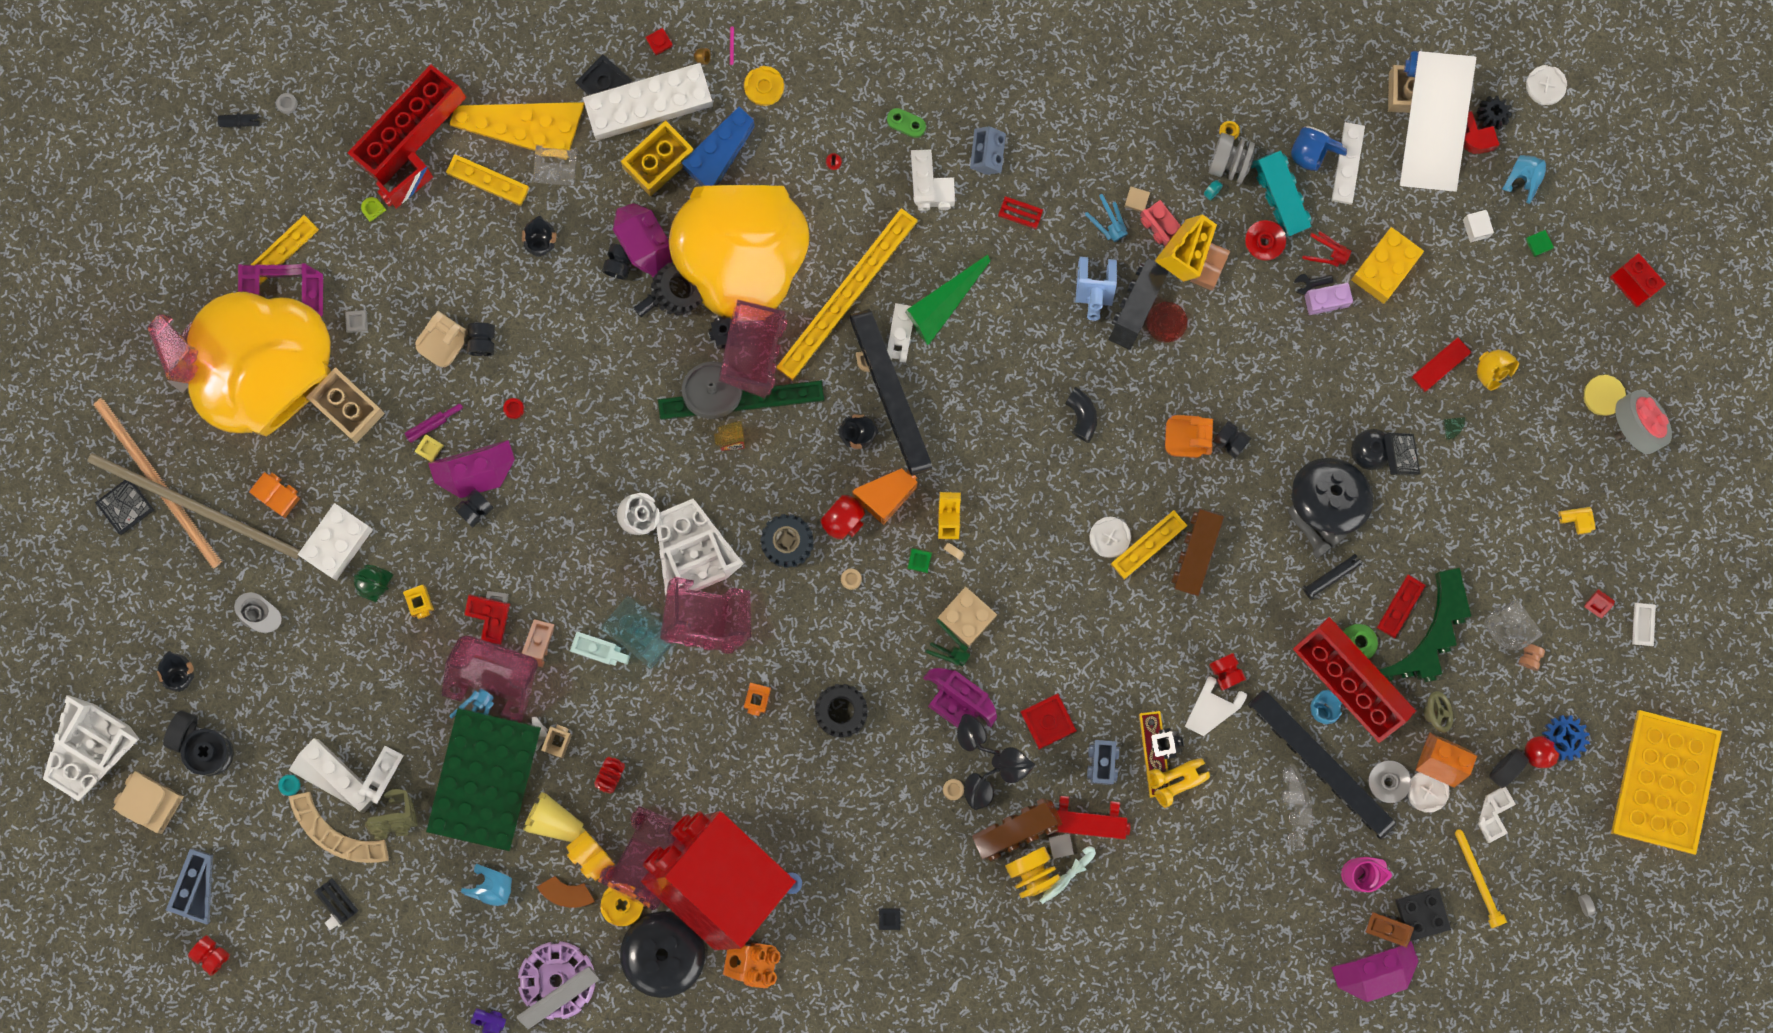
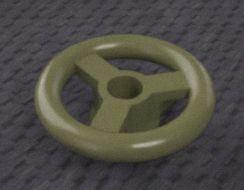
(1435, 712)

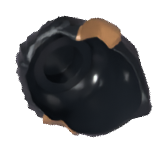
(538, 237)
(857, 431)
(175, 671)

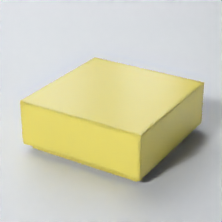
(429, 448)

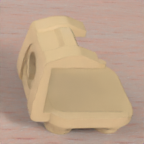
(441, 340)

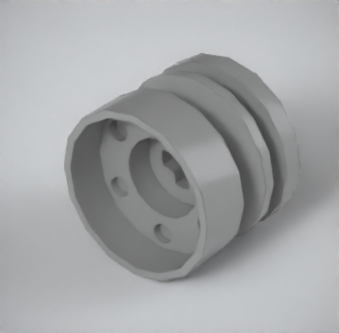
(1232, 158)

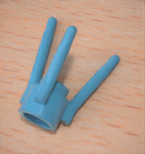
(1117, 228)
(480, 699)

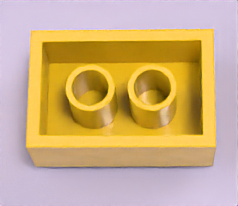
(657, 158)
(1387, 265)

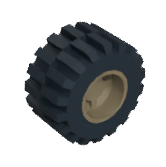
(787, 540)

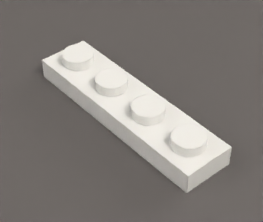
(1348, 165)

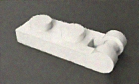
(900, 333)
(381, 774)

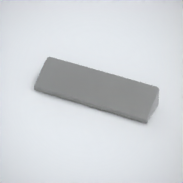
(558, 997)

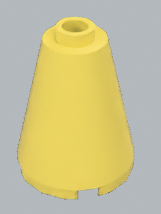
(552, 820)

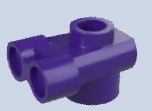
(491, 1022)

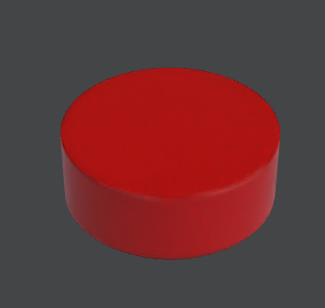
(513, 408)

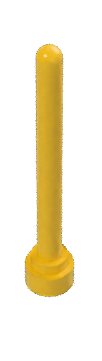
(1495, 917)

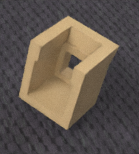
(552, 749)

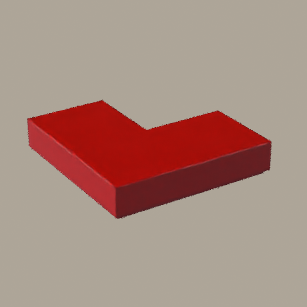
(494, 616)

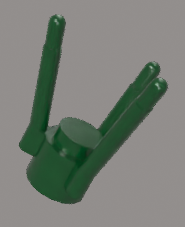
(957, 655)

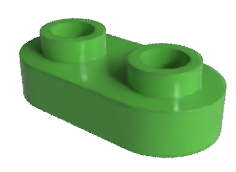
(905, 124)

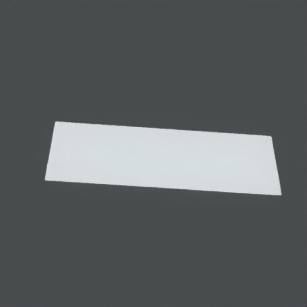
(1437, 121)

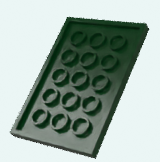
(483, 779)

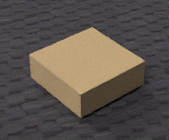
(1137, 199)

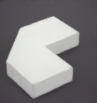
(1489, 820)

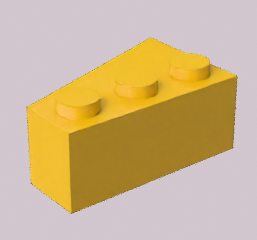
(1188, 248)

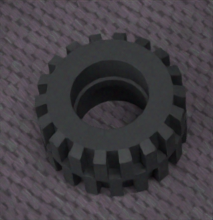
(667, 299)
(841, 729)

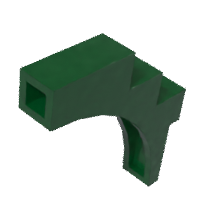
(1450, 607)

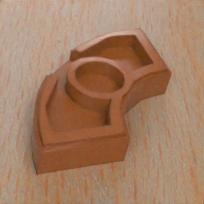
(565, 895)

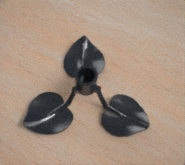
(1010, 763)

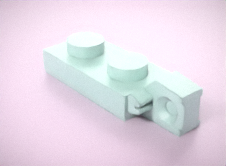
(598, 649)

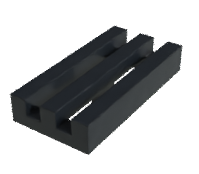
(329, 906)

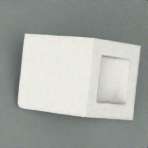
(1478, 226)

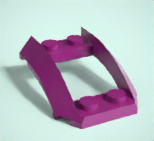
(312, 281)

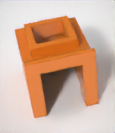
(759, 690)

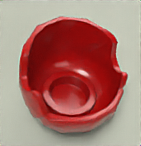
(1541, 752)

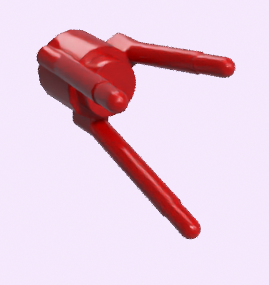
(1339, 253)

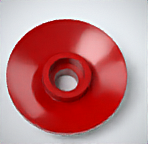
(1265, 230)

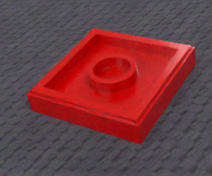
(1048, 721)

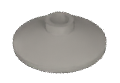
(1400, 781)

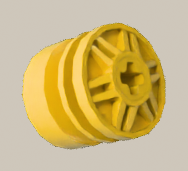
(1033, 873)

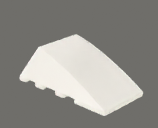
(693, 547)
(86, 747)

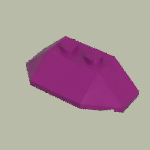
(642, 238)
(474, 469)
(1377, 973)

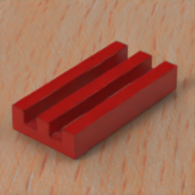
(1023, 205)

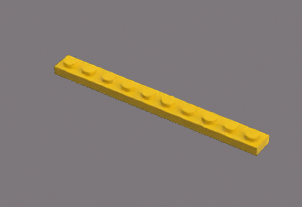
(846, 294)

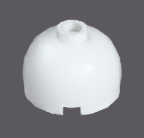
(638, 514)

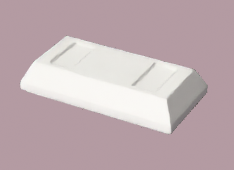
(1643, 624)

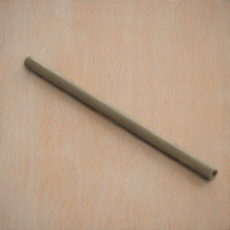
(194, 506)

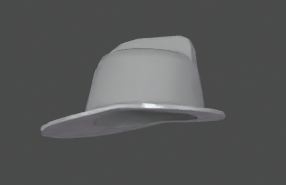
(257, 613)

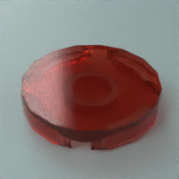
(1166, 322)

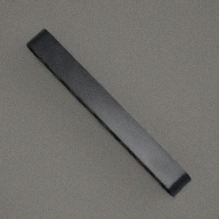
(890, 392)
(1322, 763)

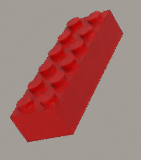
(407, 124)
(1354, 680)

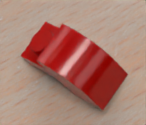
(1480, 140)

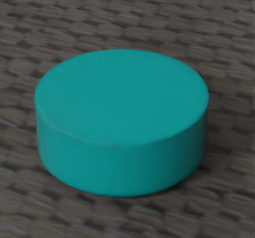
(1213, 189)
(289, 785)

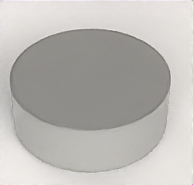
(286, 103)
(1587, 905)

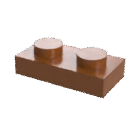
(1389, 929)

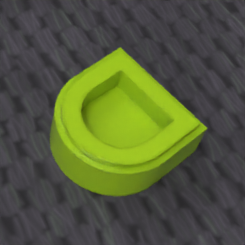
(372, 208)

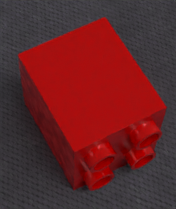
(716, 879)

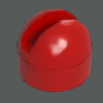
(838, 162)

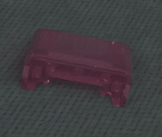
(650, 832)

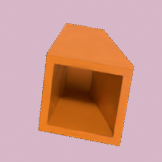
(886, 494)
(1445, 761)

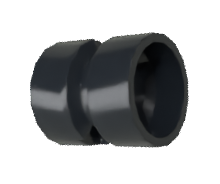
(617, 262)
(480, 339)
(1231, 439)
(473, 508)

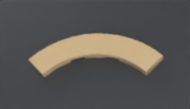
(330, 839)

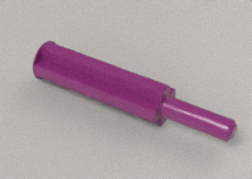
(430, 424)

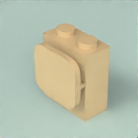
(147, 802)

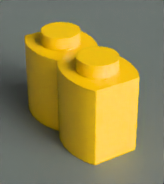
(588, 855)

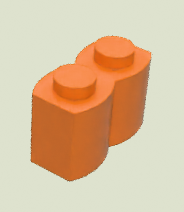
(275, 495)

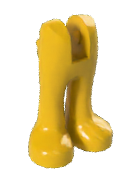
(1191, 779)

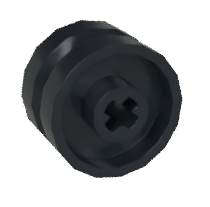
(195, 748)

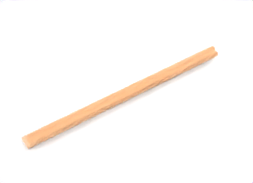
(152, 475)

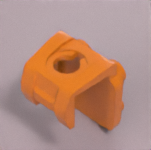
(1188, 436)
(756, 965)

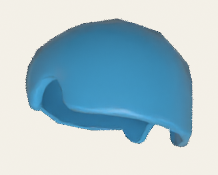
(1322, 713)

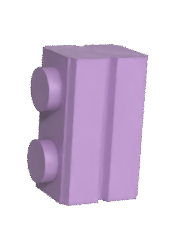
(1328, 298)

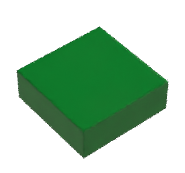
(1539, 243)
(919, 560)

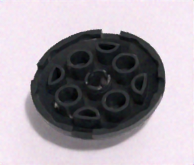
(1321, 508)
(643, 967)

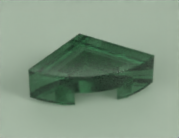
(1453, 427)

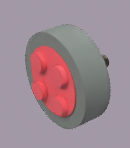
(1642, 422)

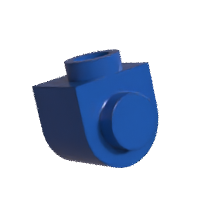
(1411, 64)

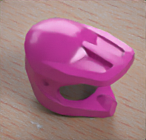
(1375, 874)

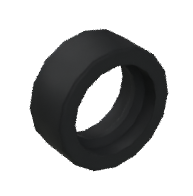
(178, 729)
(1509, 768)

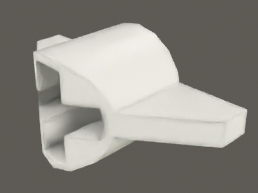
(542, 736)

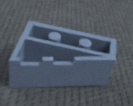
(193, 888)

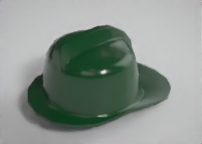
(371, 582)

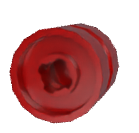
(1227, 671)
(207, 954)

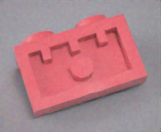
(1160, 222)

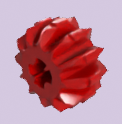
(609, 775)

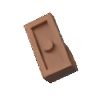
(538, 641)

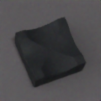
(1424, 913)

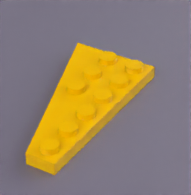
(522, 124)

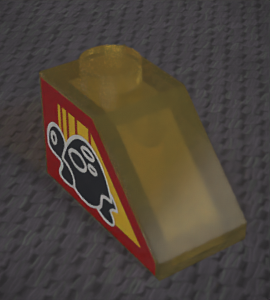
(730, 436)

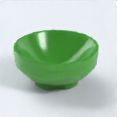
(1365, 631)

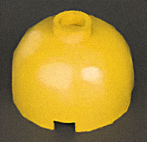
(1495, 366)

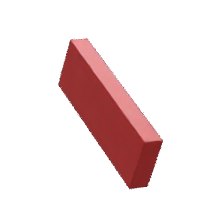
(1441, 364)
(1401, 606)

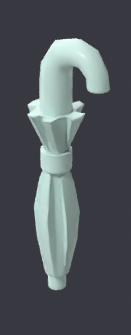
(1078, 866)

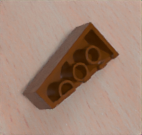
(1198, 551)
(1017, 830)

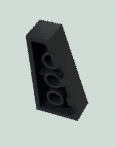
(1137, 304)

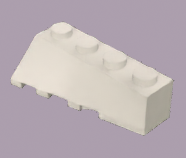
(330, 774)

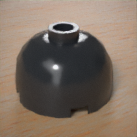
(1370, 449)

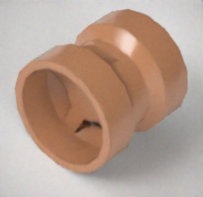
(1531, 657)

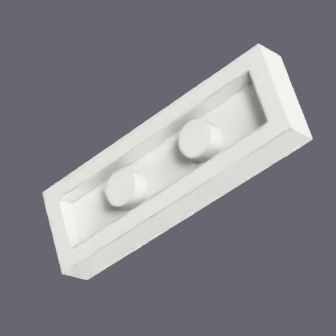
(922, 175)

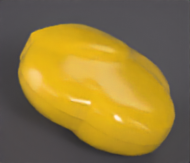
(739, 244)
(256, 361)

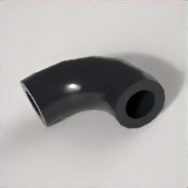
(1085, 414)

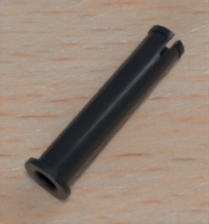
(1331, 576)

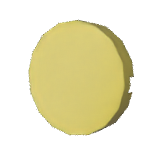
(1603, 394)

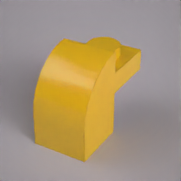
(949, 515)

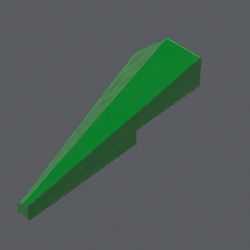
(936, 308)

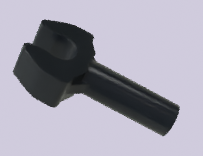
(1312, 282)

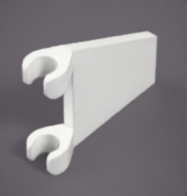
(1211, 709)

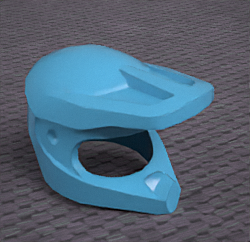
(1531, 170)
(494, 889)

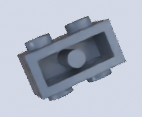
(987, 150)
(1103, 762)

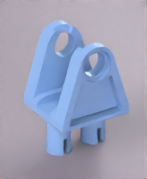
(1095, 292)

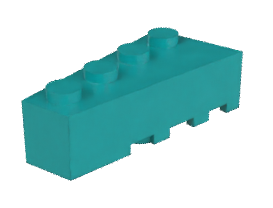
(1282, 192)

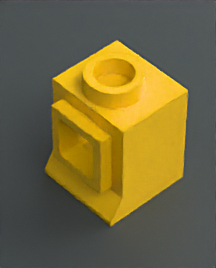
(422, 611)

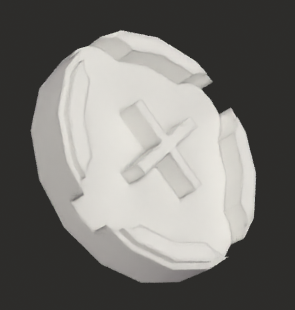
(1546, 85)
(1110, 537)
(1427, 793)

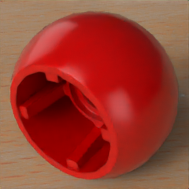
(843, 518)

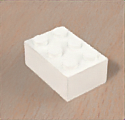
(335, 542)

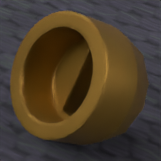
(699, 56)

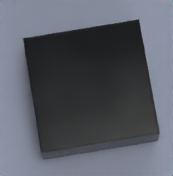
(889, 918)

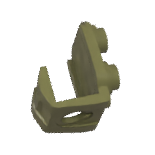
(398, 822)

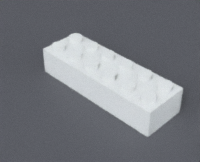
(648, 101)

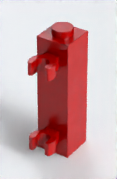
(1093, 824)

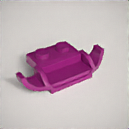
(959, 697)

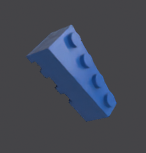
(718, 151)

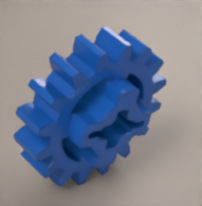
(1564, 729)

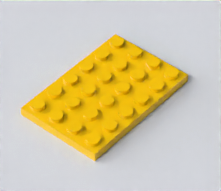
(1666, 782)

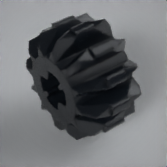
(1486, 113)

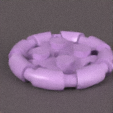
(547, 970)

